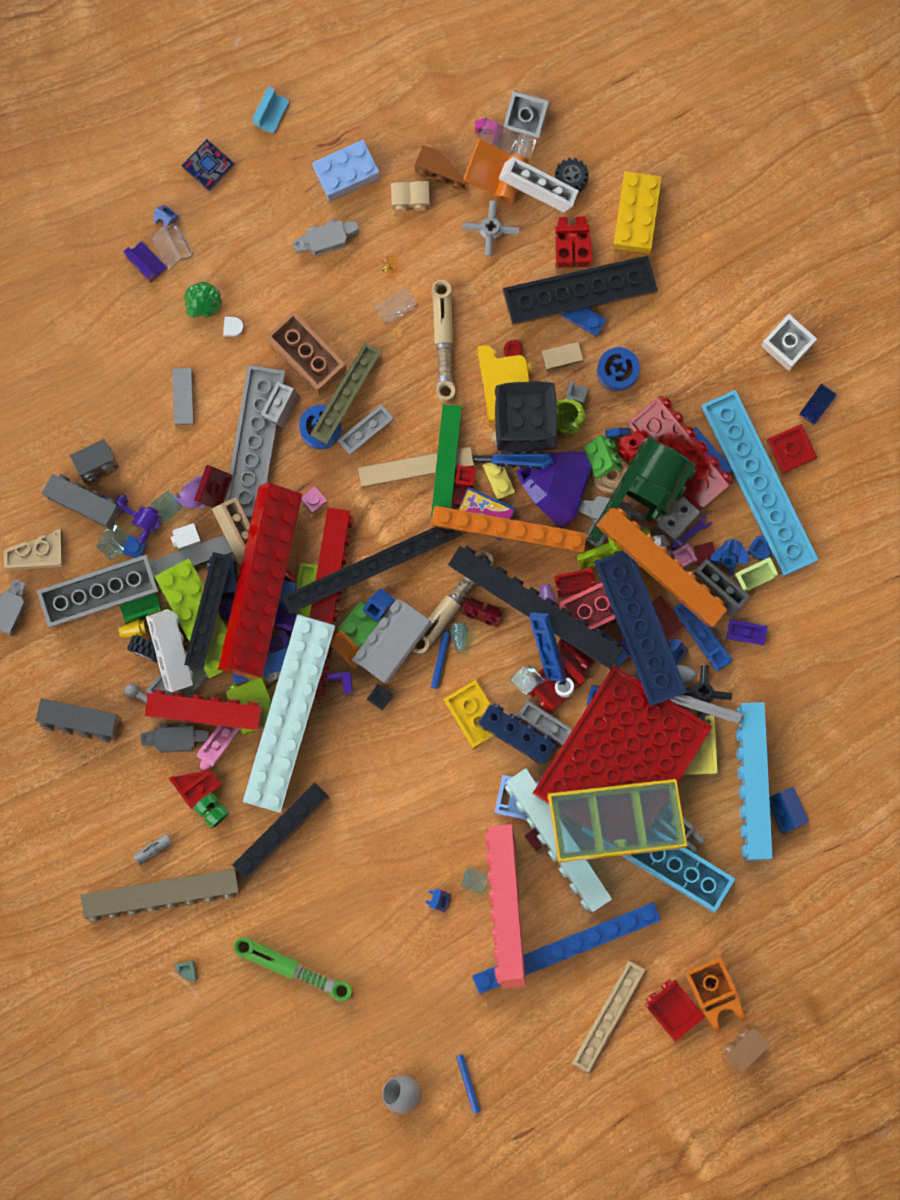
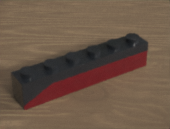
(280, 831)

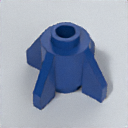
(730, 554)

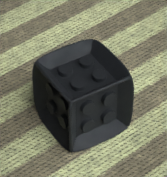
(526, 416)

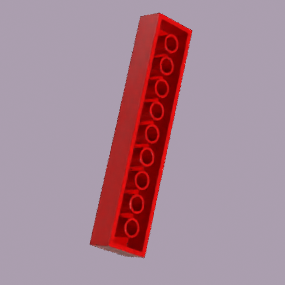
(260, 581)

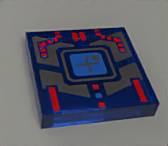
(208, 165)

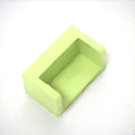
(756, 575)

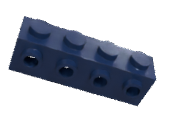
(516, 734)

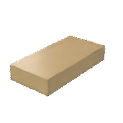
(562, 356)

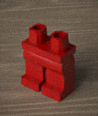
(573, 236)

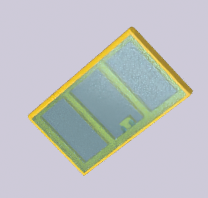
(617, 820)

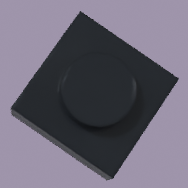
(380, 697)

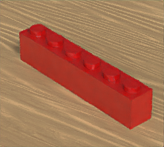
(204, 711)

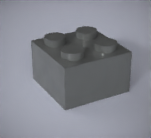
(94, 461)

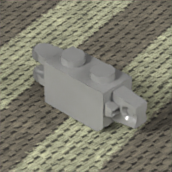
(594, 509)

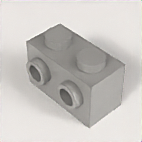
(678, 521)

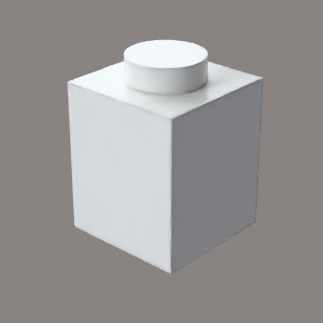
(185, 537)

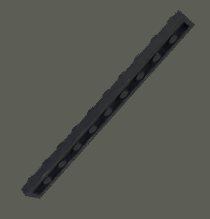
(367, 568)

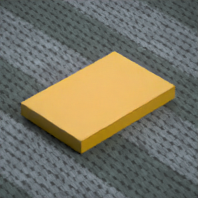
(467, 707)

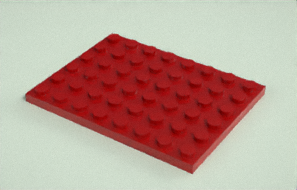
(624, 741)

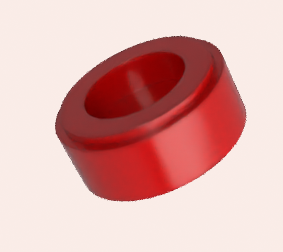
(512, 348)

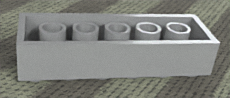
(98, 591)

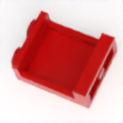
(546, 692)
(674, 1010)

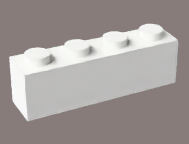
(538, 184)
(170, 650)

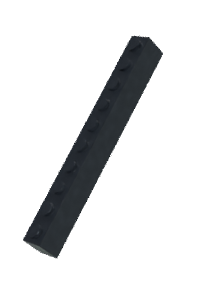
(529, 601)

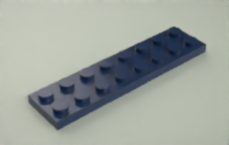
(640, 628)

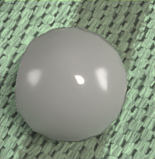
(401, 1094)

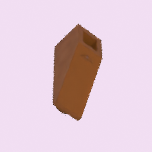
(436, 165)

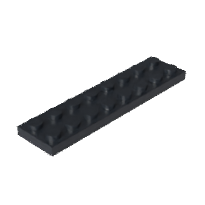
(579, 290)

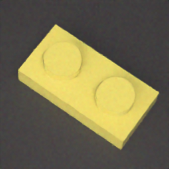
(499, 481)

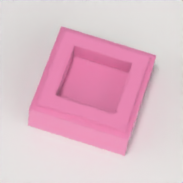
(684, 555)

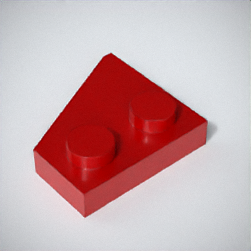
(195, 786)

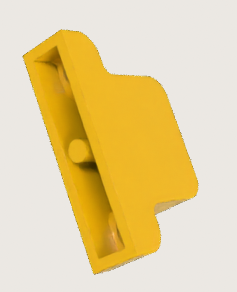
(499, 371)

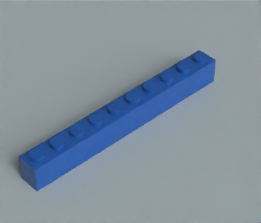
(576, 944)

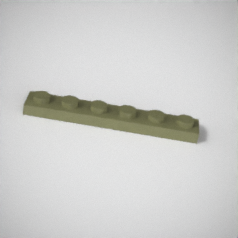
(345, 393)

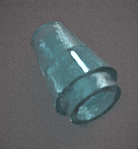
(459, 635)

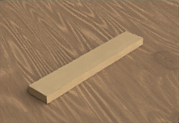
(408, 468)
(608, 1016)

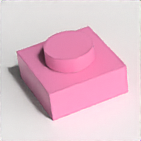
(313, 499)

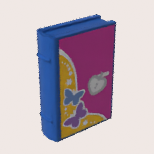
(483, 504)

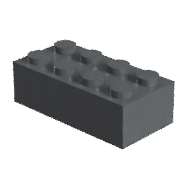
(78, 719)

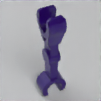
(690, 533)

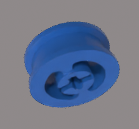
(625, 356)
(315, 412)

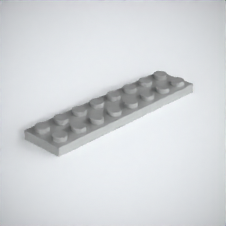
(253, 438)

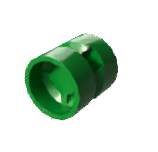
(216, 815)

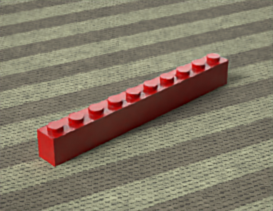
(331, 559)

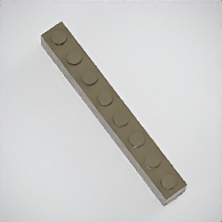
(158, 894)

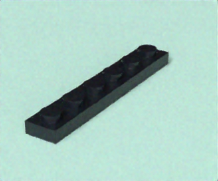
(208, 610)

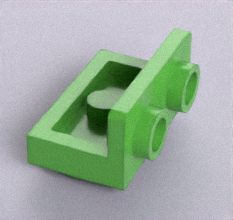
(603, 456)

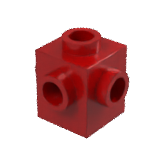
(629, 446)

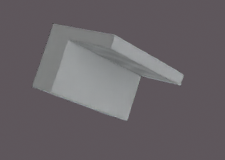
(280, 404)

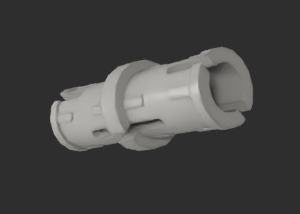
(152, 849)

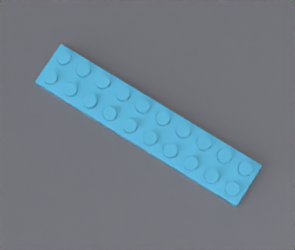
(759, 483)

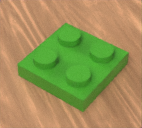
(358, 625)

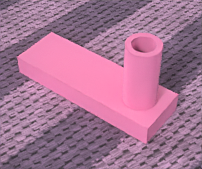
(216, 746)

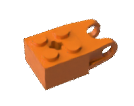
(717, 997)

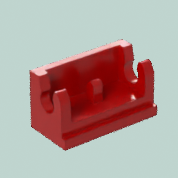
(574, 582)

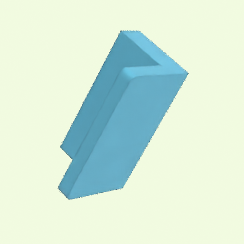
(270, 111)

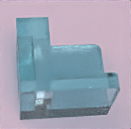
(166, 505)
(112, 542)
(527, 679)
(474, 880)

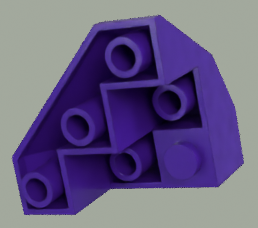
(559, 486)

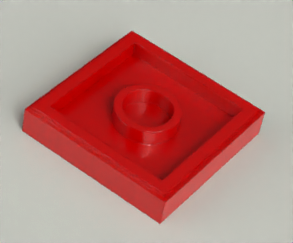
(791, 448)

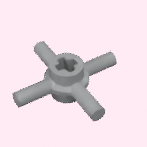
(496, 231)

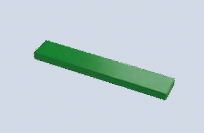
(446, 456)

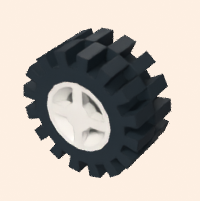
(142, 648)

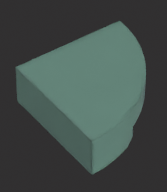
(186, 970)

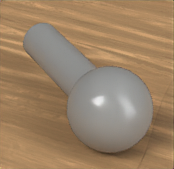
(133, 691)

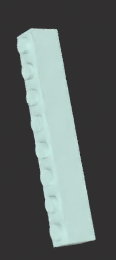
(579, 872)

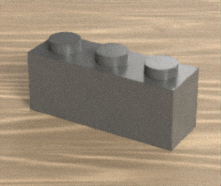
(721, 587)

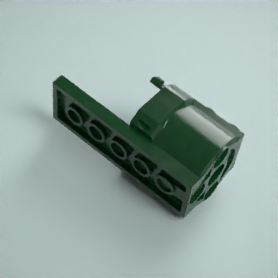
(652, 479)

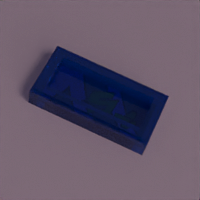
(817, 404)

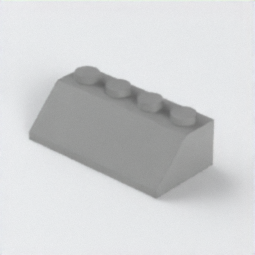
(391, 641)

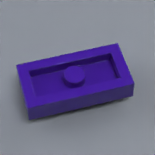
(746, 632)

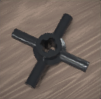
(708, 690)

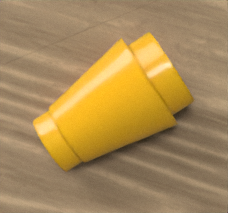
(135, 628)

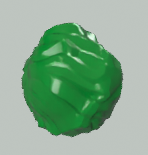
(202, 300)

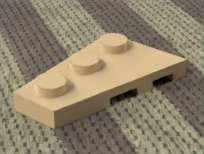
(39, 553)

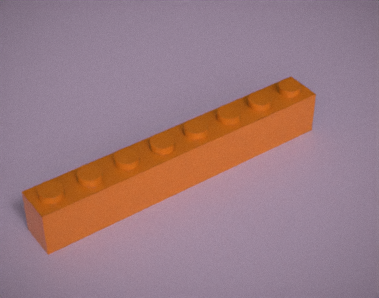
(508, 529)
(661, 566)

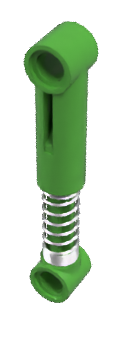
(290, 968)

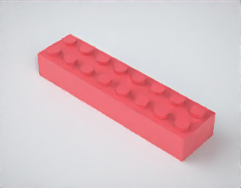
(506, 905)

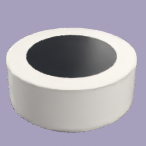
(565, 689)

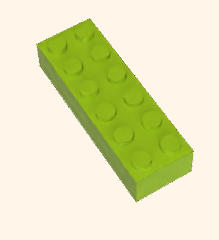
(183, 592)

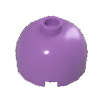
(187, 496)

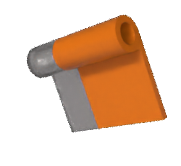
(491, 152)

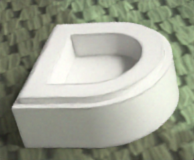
(232, 327)

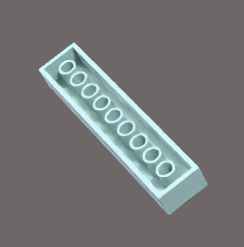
(288, 713)

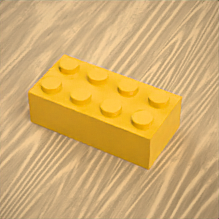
(637, 213)

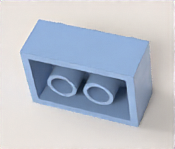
(346, 170)

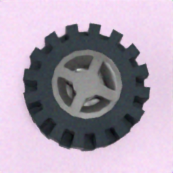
(572, 169)

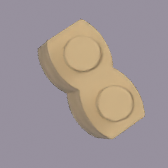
(410, 195)

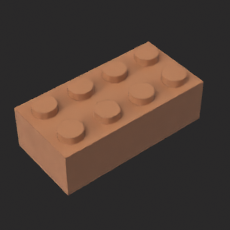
(306, 352)

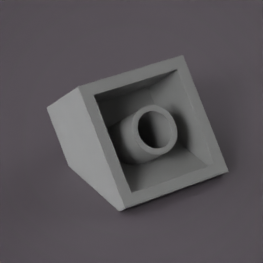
(527, 113)

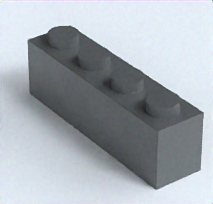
(82, 501)

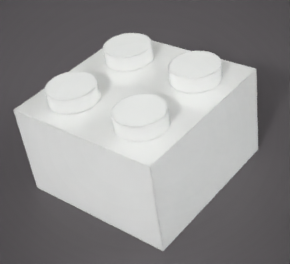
(789, 342)

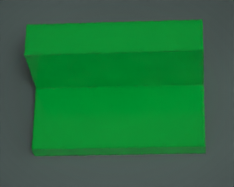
(140, 608)

